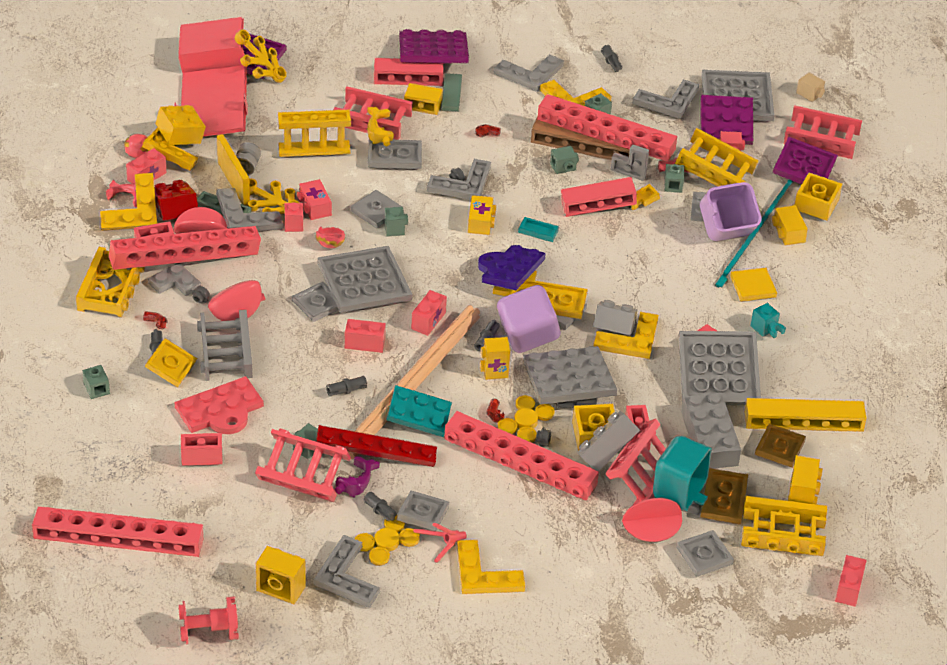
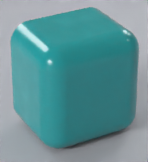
(682, 472)

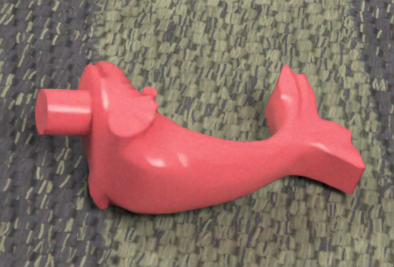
(117, 188)

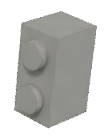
(615, 317)

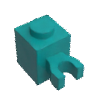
(766, 320)

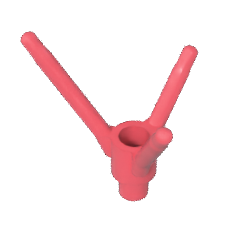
(450, 537)

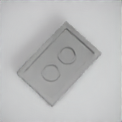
(396, 155)

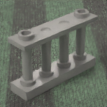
(242, 350)

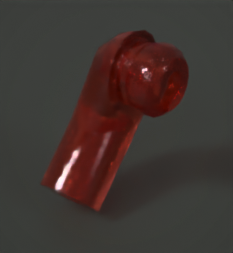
(485, 130)
(155, 317)
(493, 412)

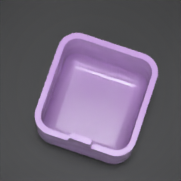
(730, 211)
(528, 318)

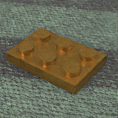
(725, 496)

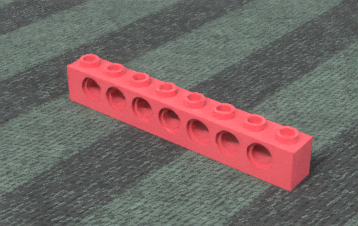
(606, 127)
(184, 247)
(521, 455)
(118, 531)

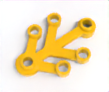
(261, 57)
(271, 200)

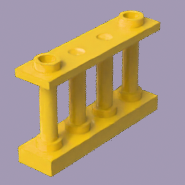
(314, 119)
(708, 171)

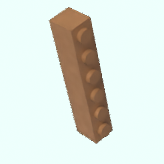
(557, 137)

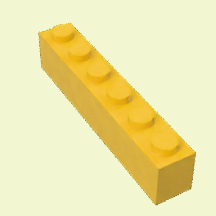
(805, 414)

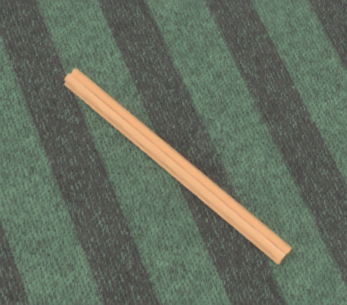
(422, 368)

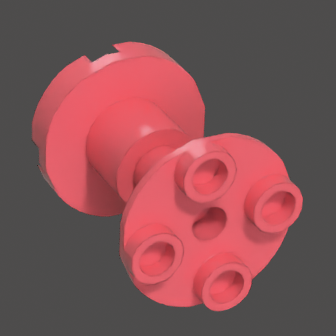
(217, 619)

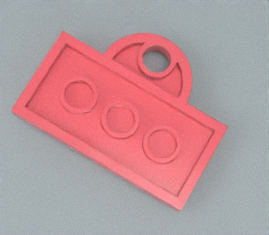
(220, 406)

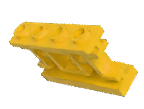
(786, 513)

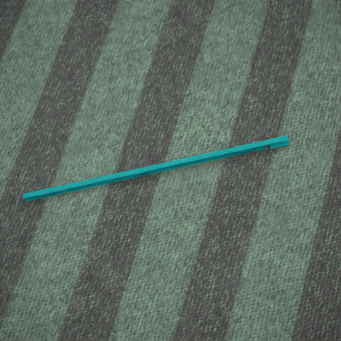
(723, 278)

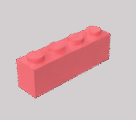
(393, 72)
(598, 196)

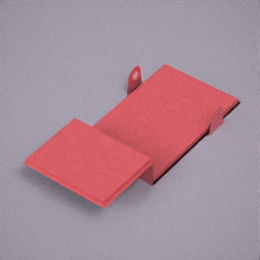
(214, 75)

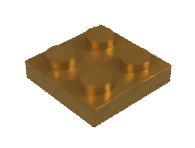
(780, 445)

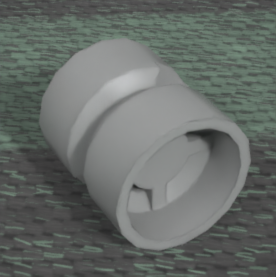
(248, 155)

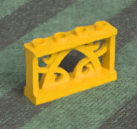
(94, 300)

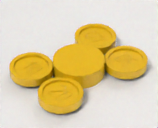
(526, 418)
(387, 540)

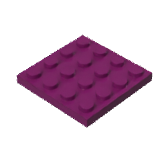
(433, 46)

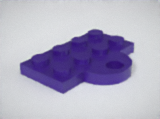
(510, 267)

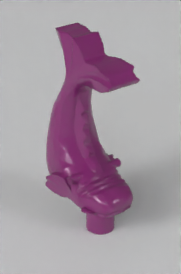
(356, 486)

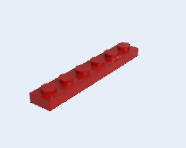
(378, 446)

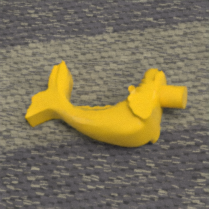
(375, 133)

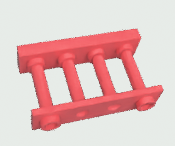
(367, 99)
(830, 121)
(629, 457)
(306, 484)

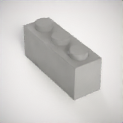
(608, 440)

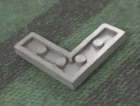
(527, 78)
(671, 106)
(462, 189)
(236, 218)
(334, 579)

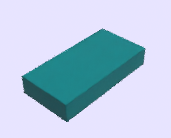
(538, 229)

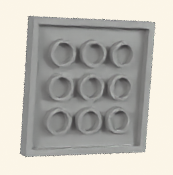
(742, 84)
(364, 279)
(720, 364)
(569, 375)

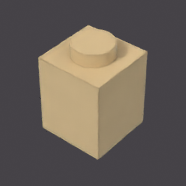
(811, 87)

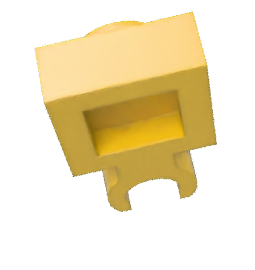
(646, 196)

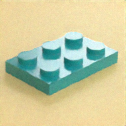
(419, 411)

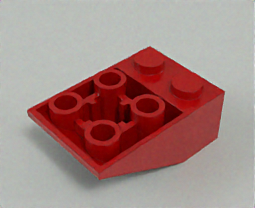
(174, 199)

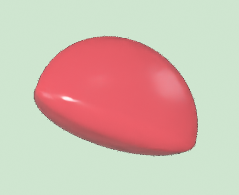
(199, 220)
(240, 296)
(653, 519)

